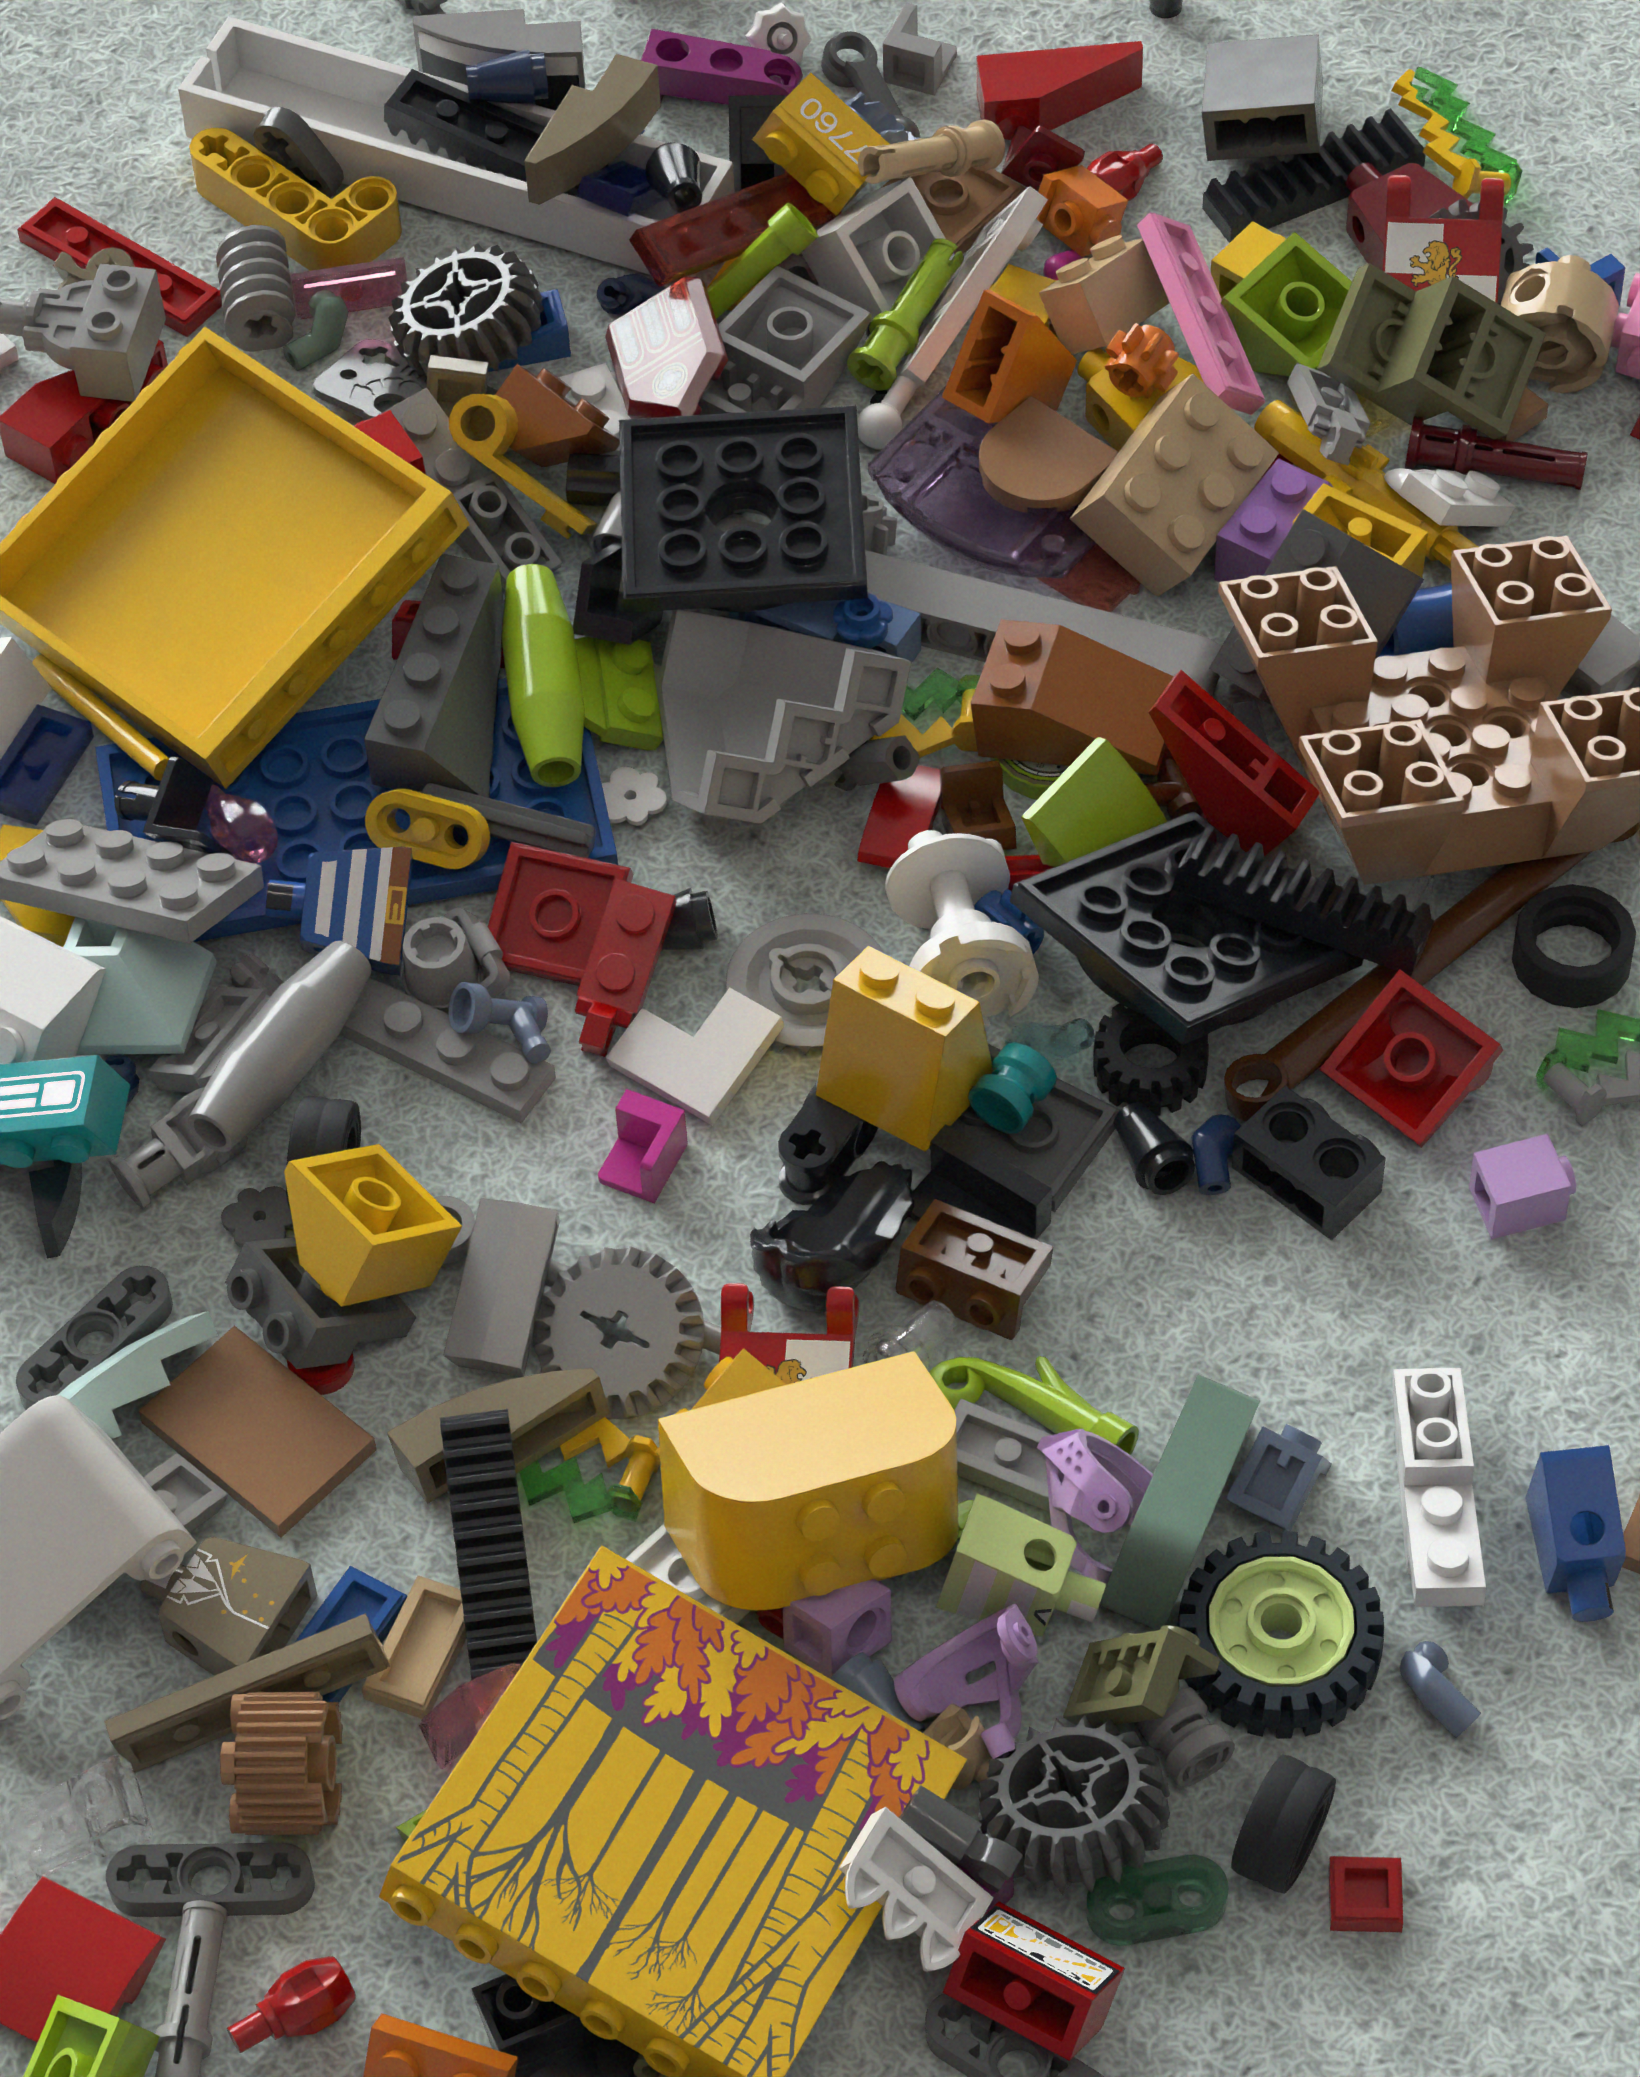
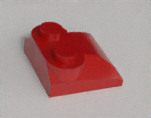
(1412, 1059)

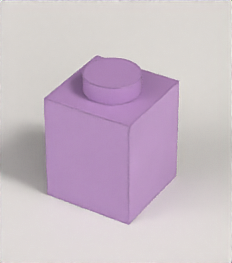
(1521, 1185)

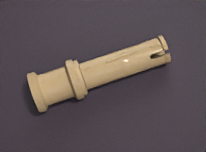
(948, 151)

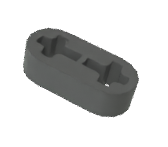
(297, 148)

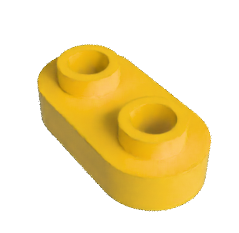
(429, 829)

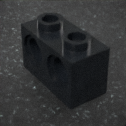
(1301, 1170)

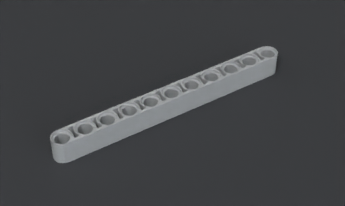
(965, 612)

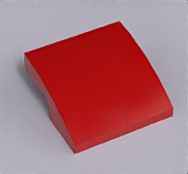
(70, 1950)

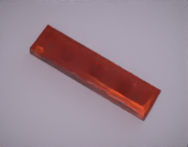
(720, 228)

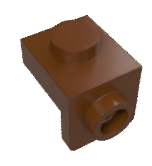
(975, 802)

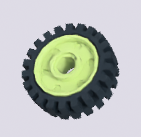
(1290, 1590)

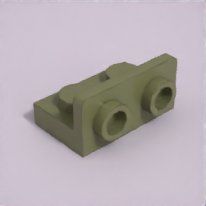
(1136, 1675)

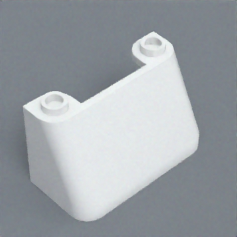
(68, 1530)

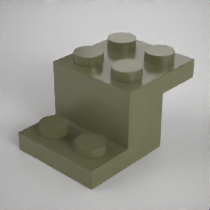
(1432, 351)

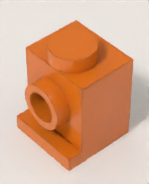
(1080, 208)

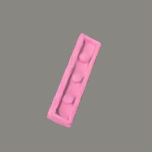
(1200, 312)

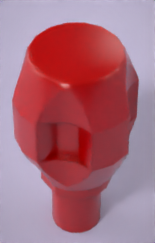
(1126, 169)
(297, 2004)

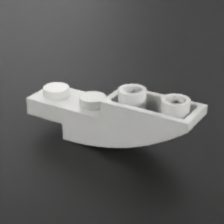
(1437, 1488)

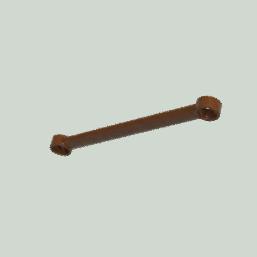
(1450, 938)

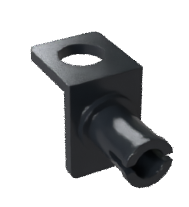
(172, 807)

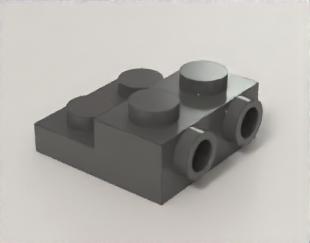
(299, 1316)

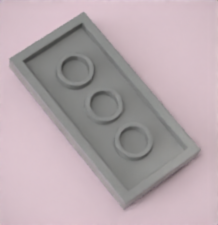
(127, 880)

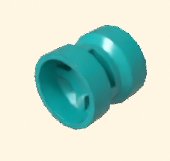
(1016, 1082)

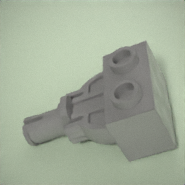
(94, 327)

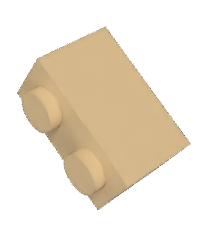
(1103, 294)

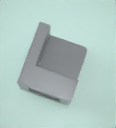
(913, 59)

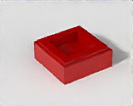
(1365, 1894)

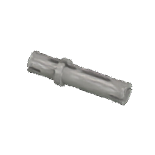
(200, 1937)

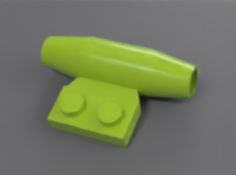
(570, 682)

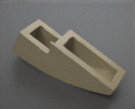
(592, 127)
(542, 1416)

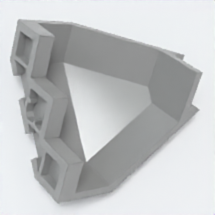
(765, 711)

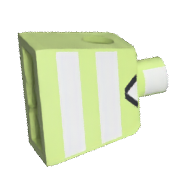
(1016, 1561)

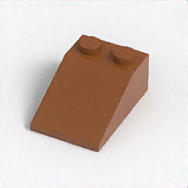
(1057, 691)

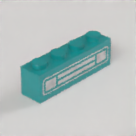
(60, 1110)

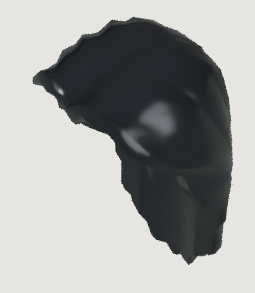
(835, 1238)

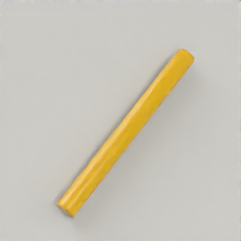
(103, 717)

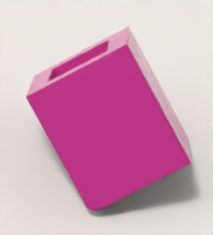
(647, 1146)

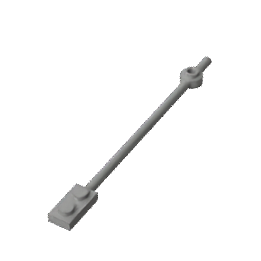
(989, 1445)

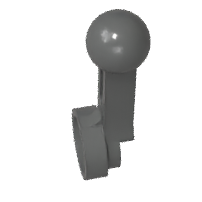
(861, 75)

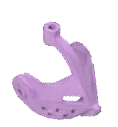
(1093, 1484)
(940, 1675)

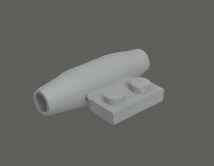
(260, 1047)

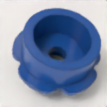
(863, 621)

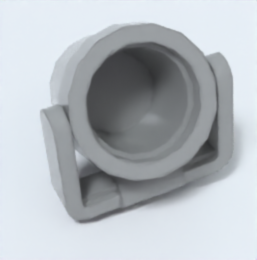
(441, 957)

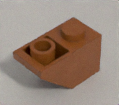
(550, 423)

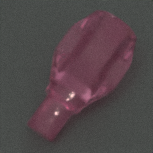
(241, 826)

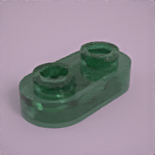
(1156, 1901)

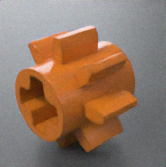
(1141, 361)

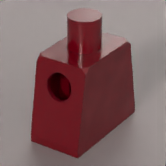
(1369, 200)

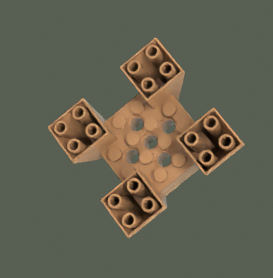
(1460, 747)

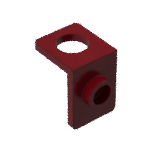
(1038, 154)

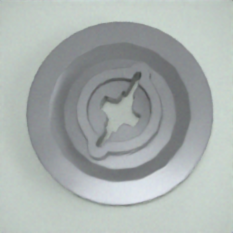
(794, 948)
(659, 1311)

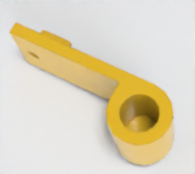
(485, 429)

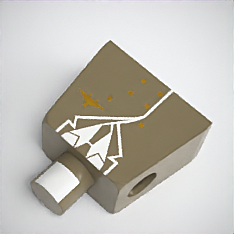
(232, 1603)

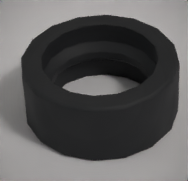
(1570, 984)

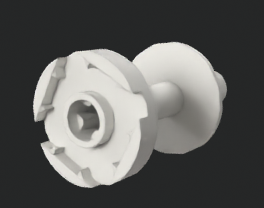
(937, 890)

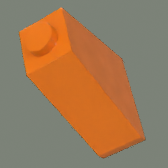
(1007, 361)

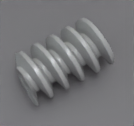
(255, 288)

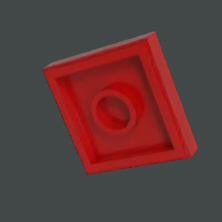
(550, 911)

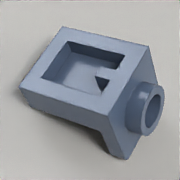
(1279, 1475)

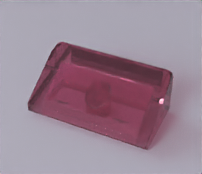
(360, 285)
(462, 1713)

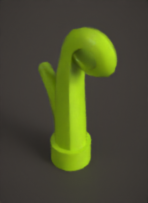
(787, 234)
(1047, 1401)

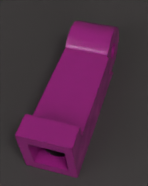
(717, 69)

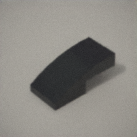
(56, 1203)

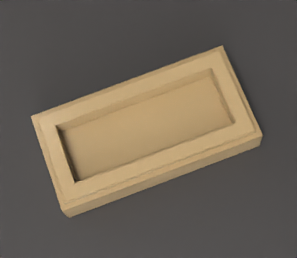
(420, 1649)

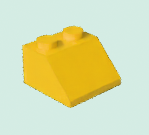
(366, 1225)

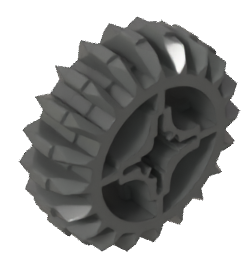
(467, 309)
(1076, 1803)

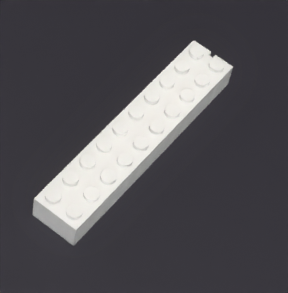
(344, 106)

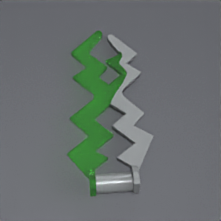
(1573, 1051)

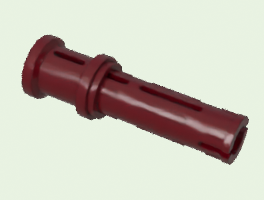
(1465, 451)

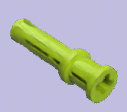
(896, 331)

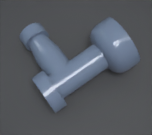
(474, 1008)

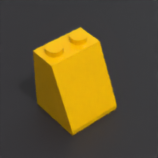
(901, 1048)

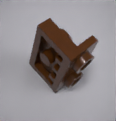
(971, 1267)

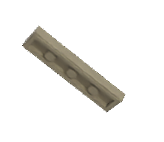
(203, 1709)

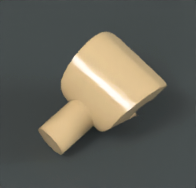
(962, 1735)

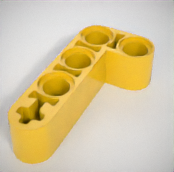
(316, 229)

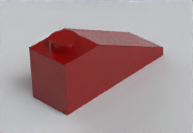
(1054, 84)
(1229, 768)

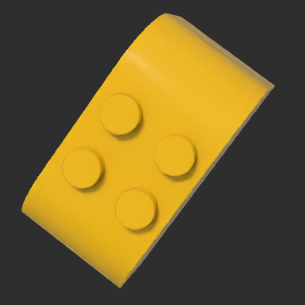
(813, 1484)

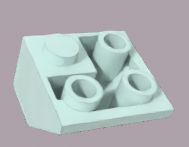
(146, 992)

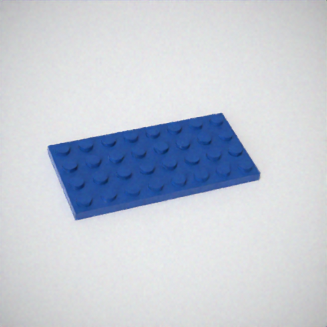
(319, 791)

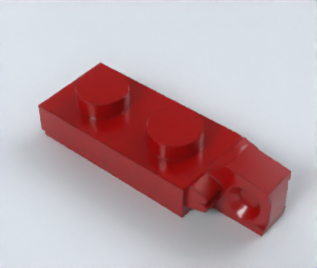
(622, 961)

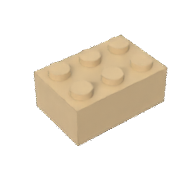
(1174, 485)

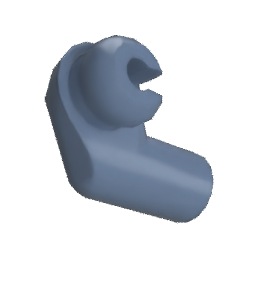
(1424, 1676)

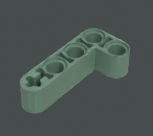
(1179, 1503)

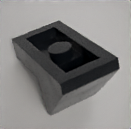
(749, 160)

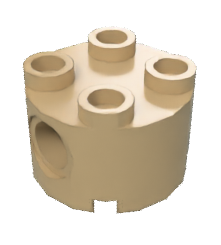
(1573, 311)

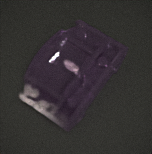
(937, 487)

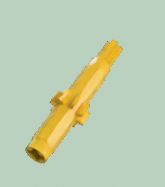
(1360, 479)

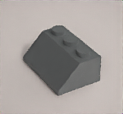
(1375, 581)

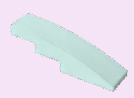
(135, 1370)

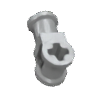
(169, 1154)

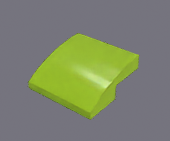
(1090, 807)

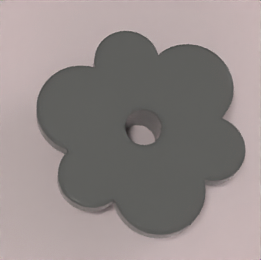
(252, 1206)

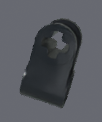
(820, 1148)

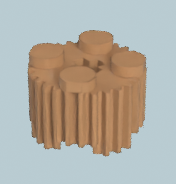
(282, 1763)

